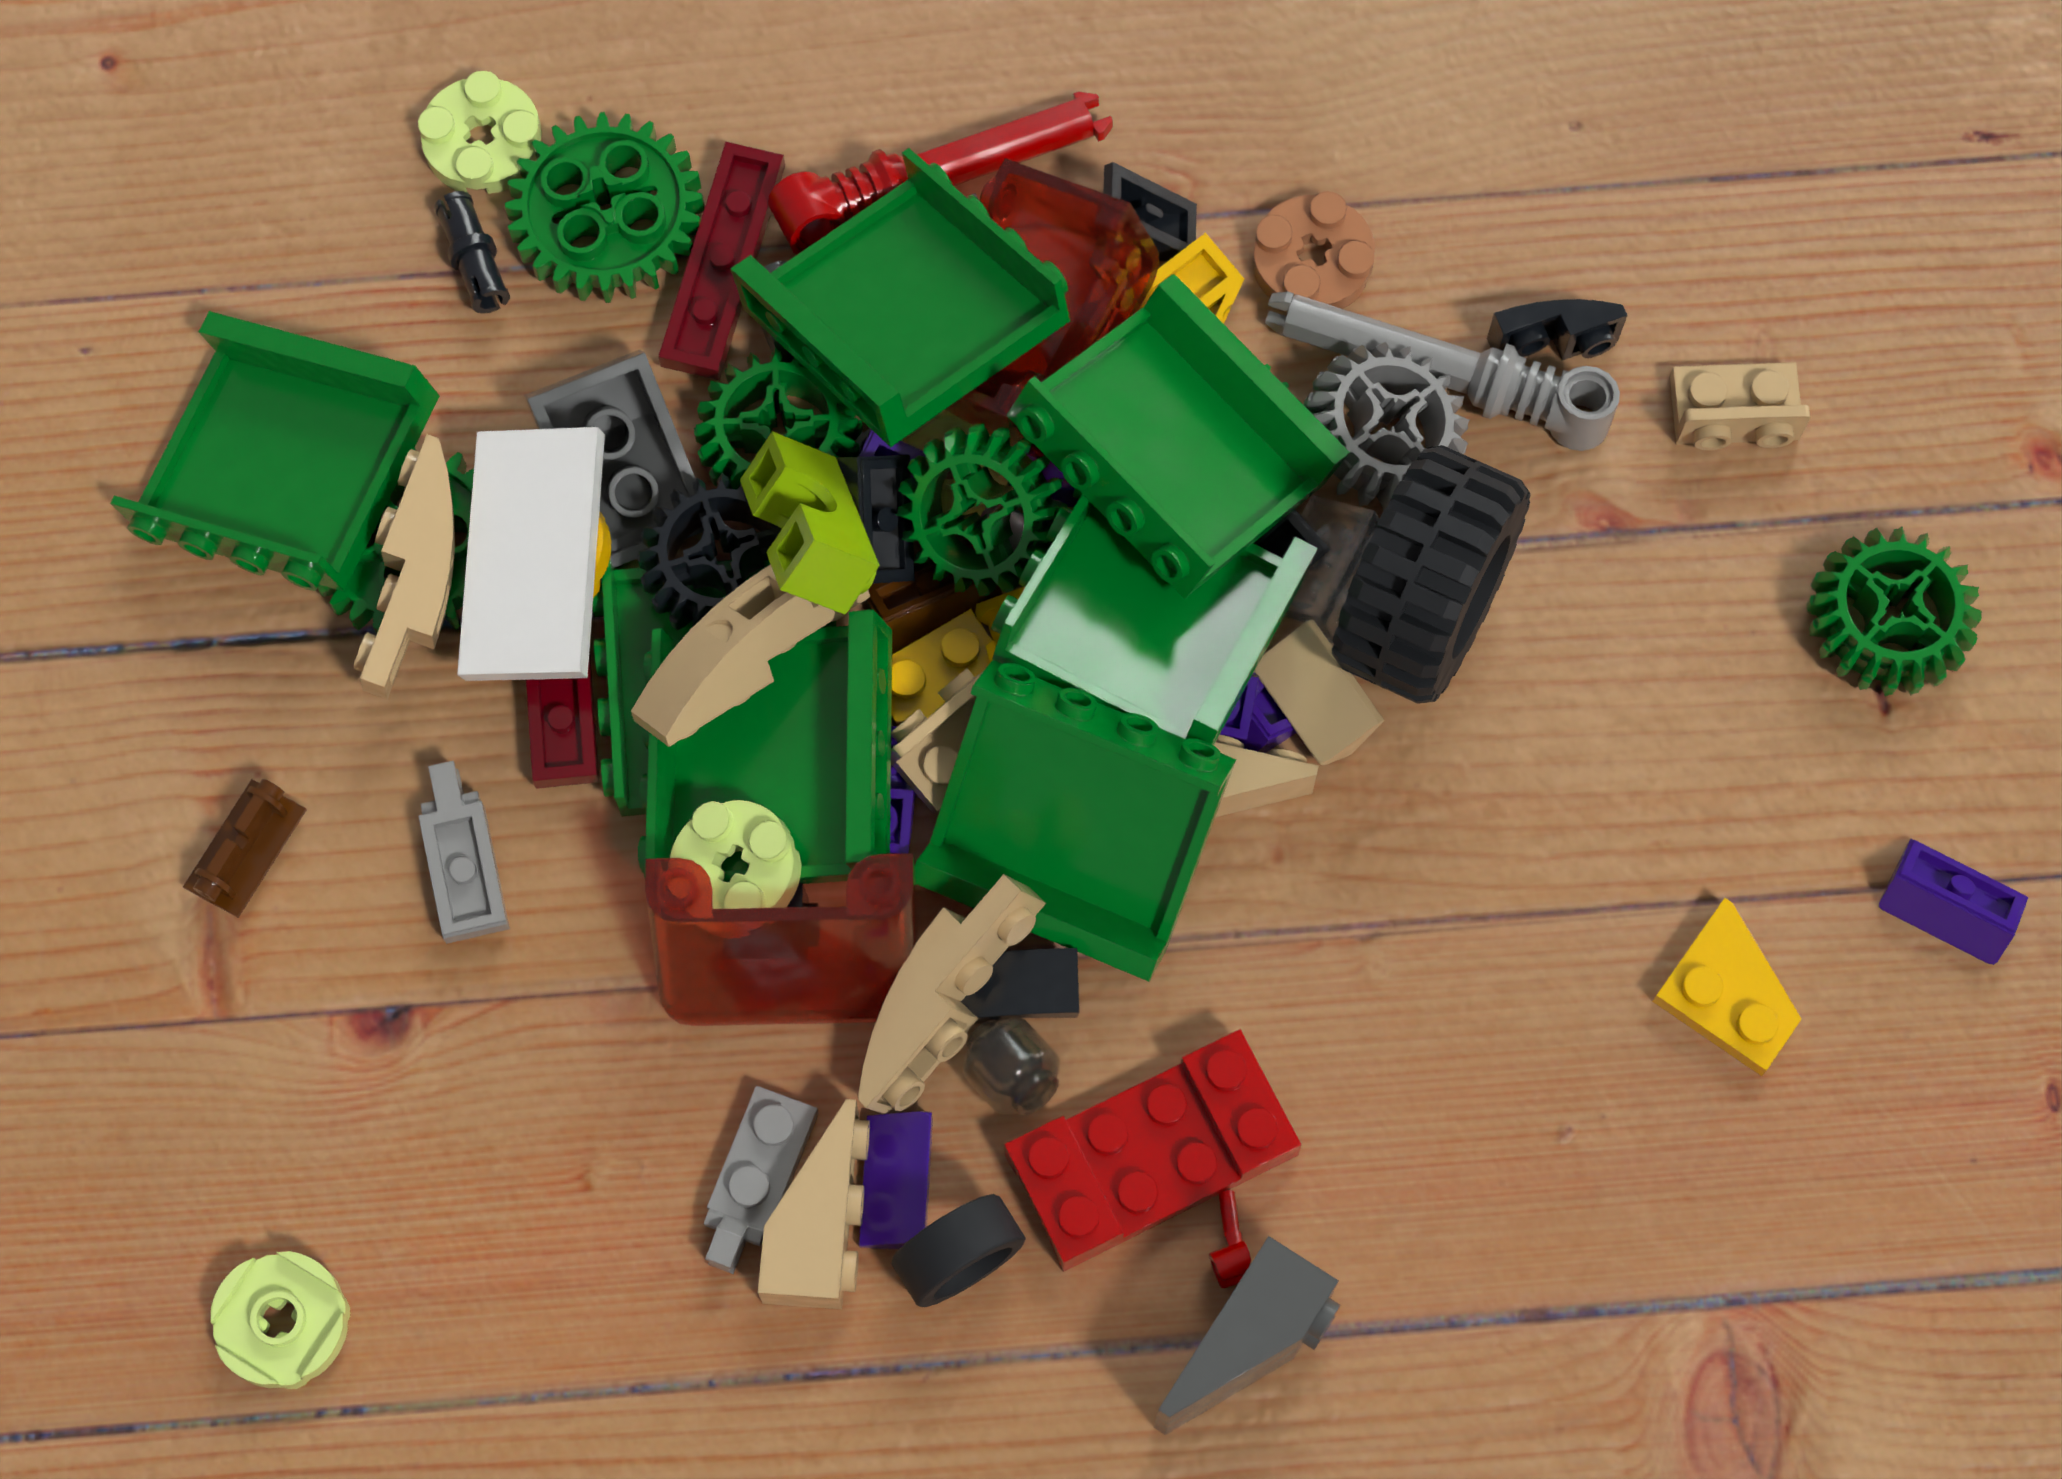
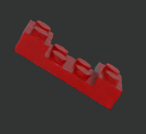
(1153, 1150)

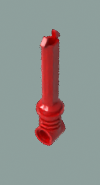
(814, 205)

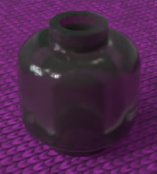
(1011, 1066)

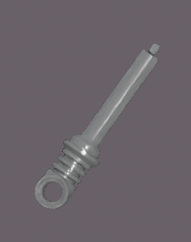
(1491, 379)

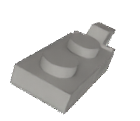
(461, 859)
(756, 1173)

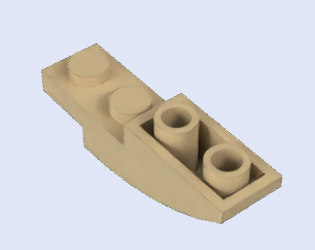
(422, 546)
(727, 656)
(923, 1010)

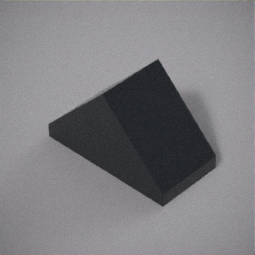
(1163, 213)

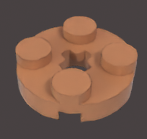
(1319, 221)

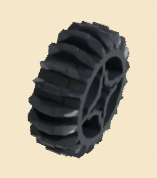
(699, 566)

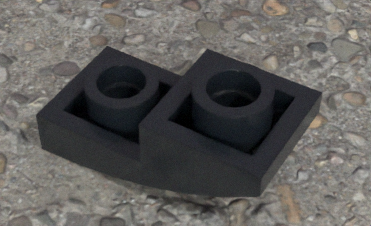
(1572, 324)
(1029, 986)

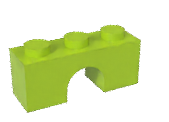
(822, 540)

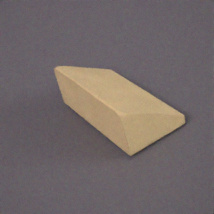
(1317, 695)

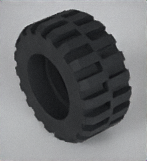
(1430, 574)

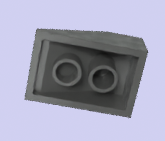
(640, 444)
(1257, 1331)

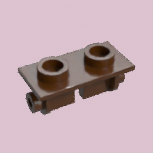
(245, 847)

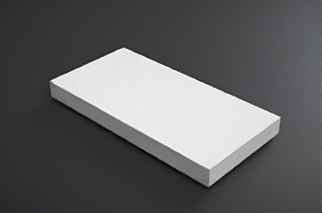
(531, 554)

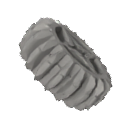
(1364, 387)

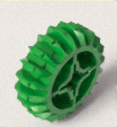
(773, 381)
(993, 557)
(1914, 628)

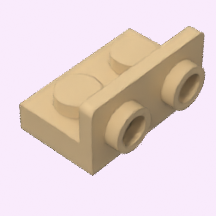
(1737, 405)
(930, 745)

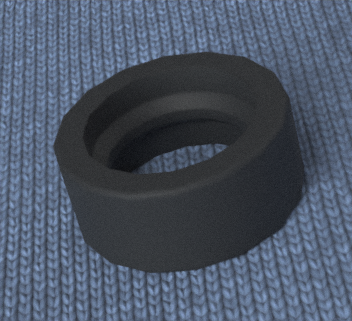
(958, 1250)

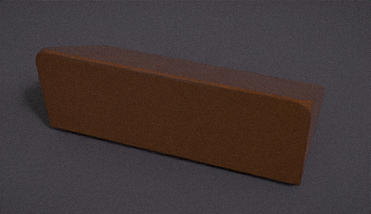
(923, 604)

